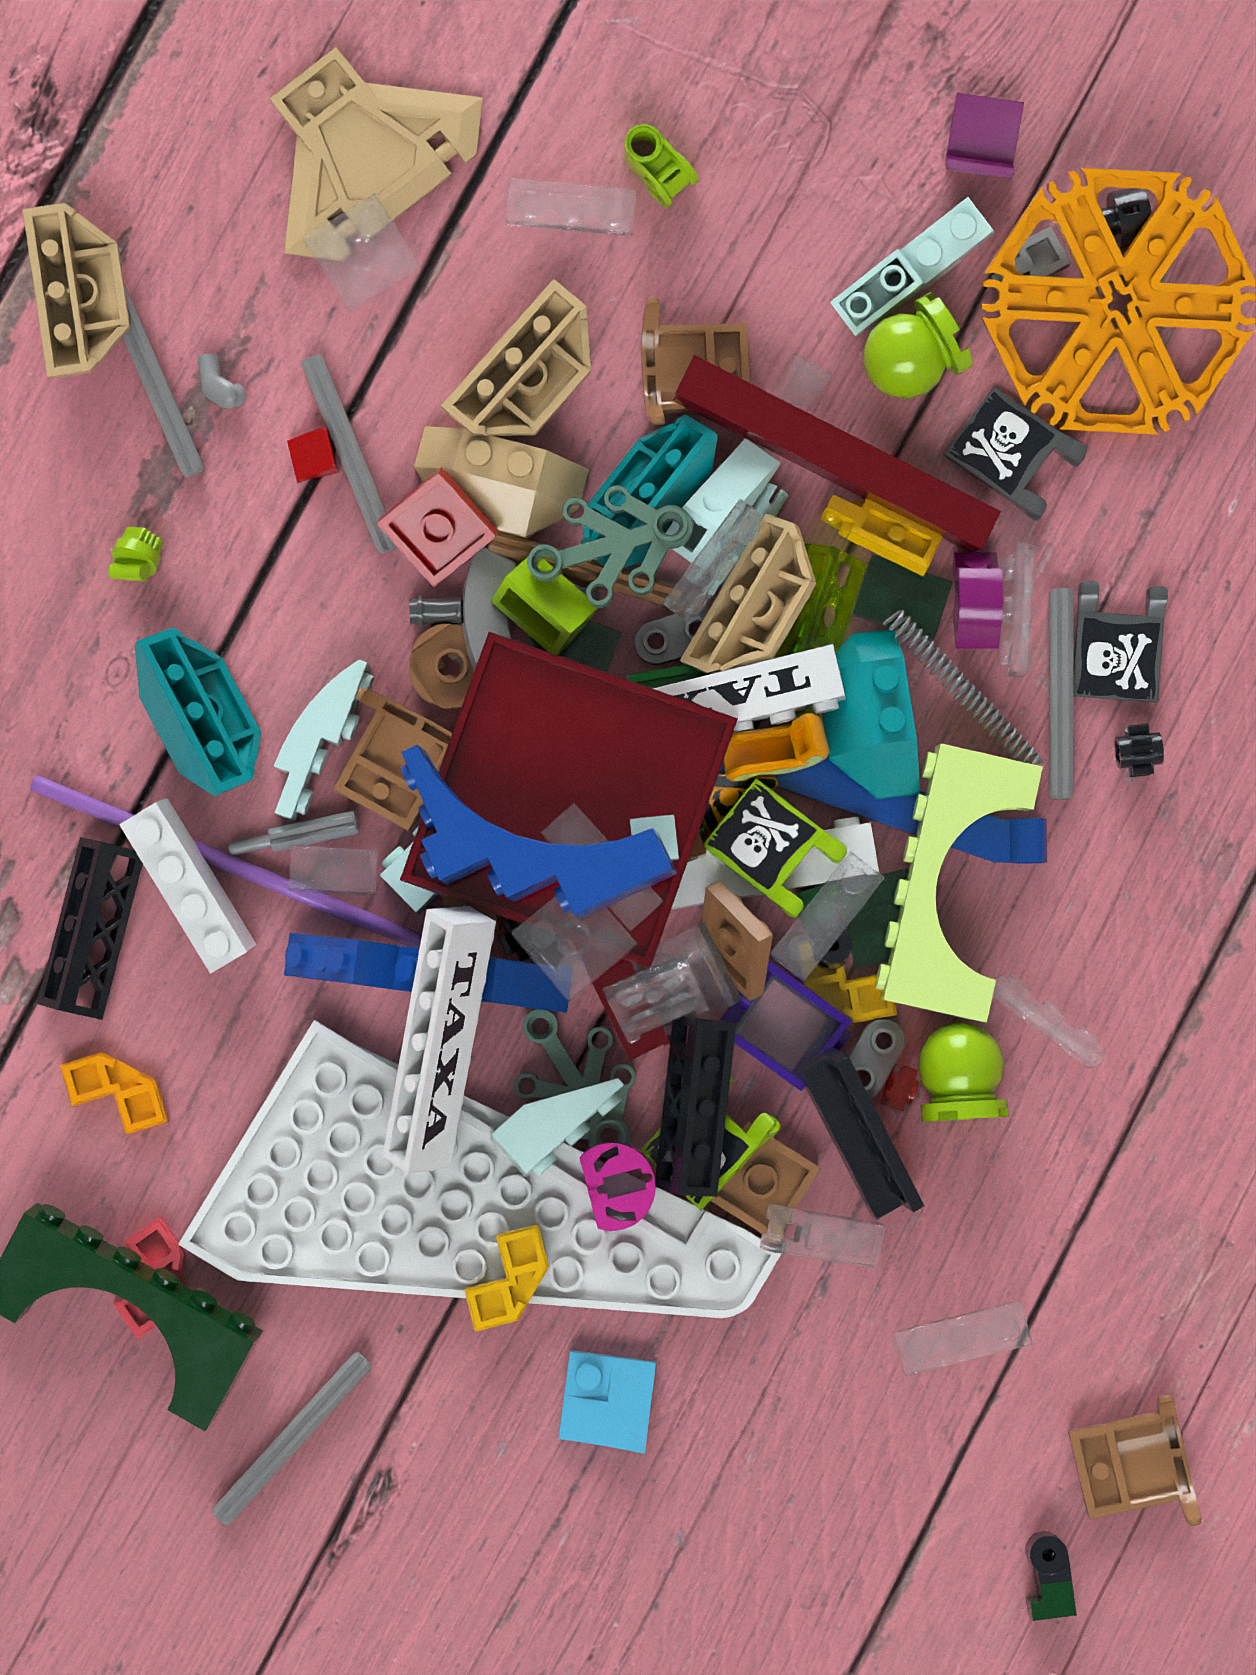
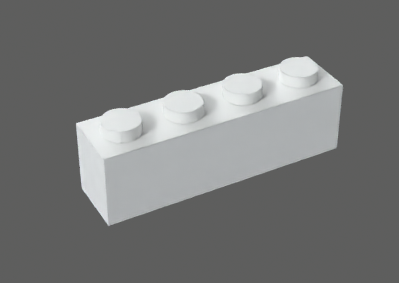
(188, 885)

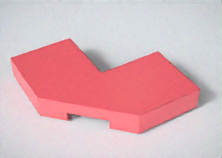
(157, 1249)

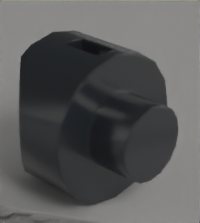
(1126, 214)

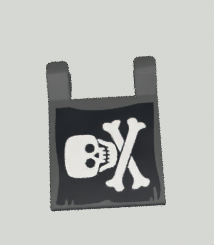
(1008, 446)
(1118, 652)

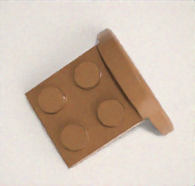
(669, 350)
(374, 770)
(1135, 1464)

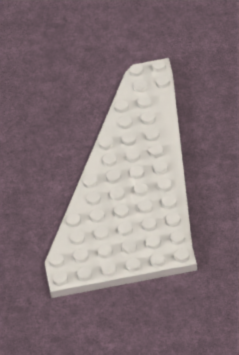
(325, 1209)

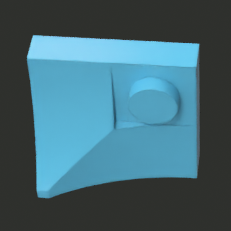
(607, 1400)

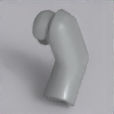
(216, 387)

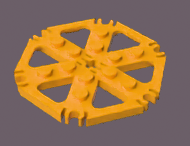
(1157, 302)

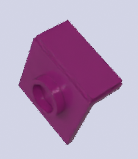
(984, 135)

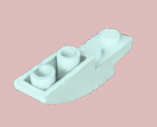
(912, 268)
(325, 719)

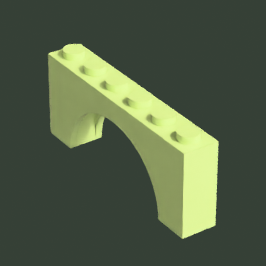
(921, 964)

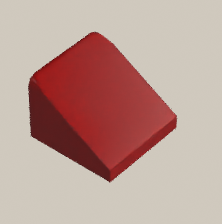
(312, 455)

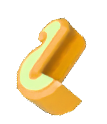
(776, 749)

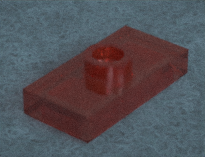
(900, 1087)

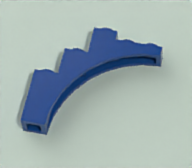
(587, 874)
(395, 967)

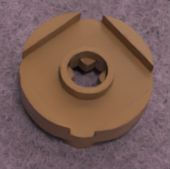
(427, 662)

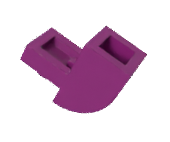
(977, 600)

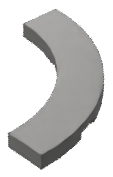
(479, 614)

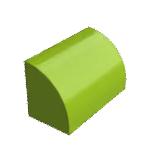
(544, 610)

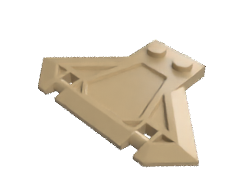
(366, 142)

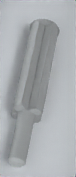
(301, 833)

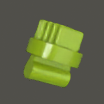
(135, 555)

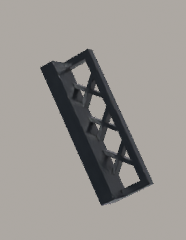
(77, 925)
(697, 1105)
(858, 1133)

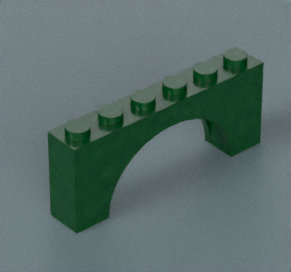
(203, 1338)

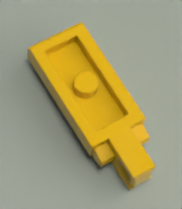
(883, 532)

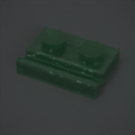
(893, 588)

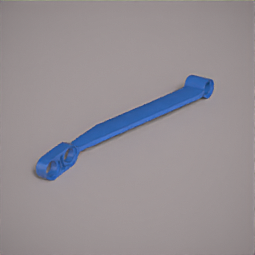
(987, 838)

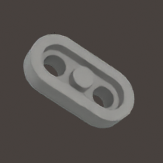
(675, 636)
(874, 1060)

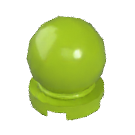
(911, 351)
(961, 1072)

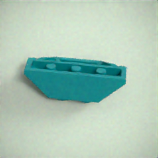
(659, 471)
(197, 711)
(874, 727)

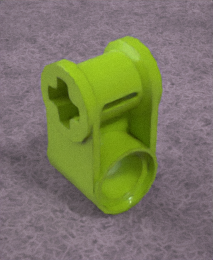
(662, 172)

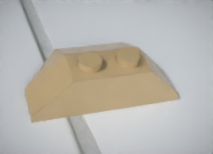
(75, 289)
(527, 369)
(507, 480)
(755, 601)

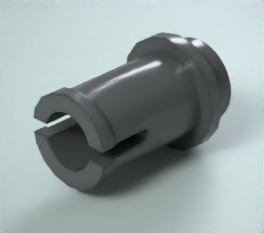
(435, 610)

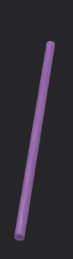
(239, 867)

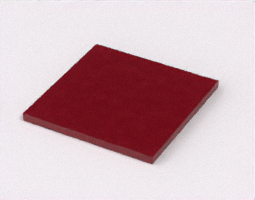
(563, 734)

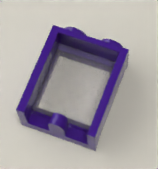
(787, 1025)

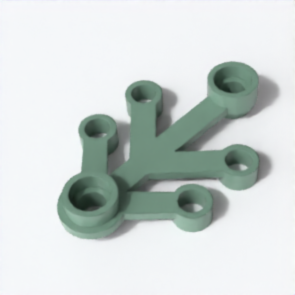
(617, 543)
(575, 1080)

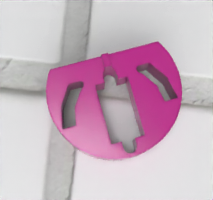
(635, 1201)

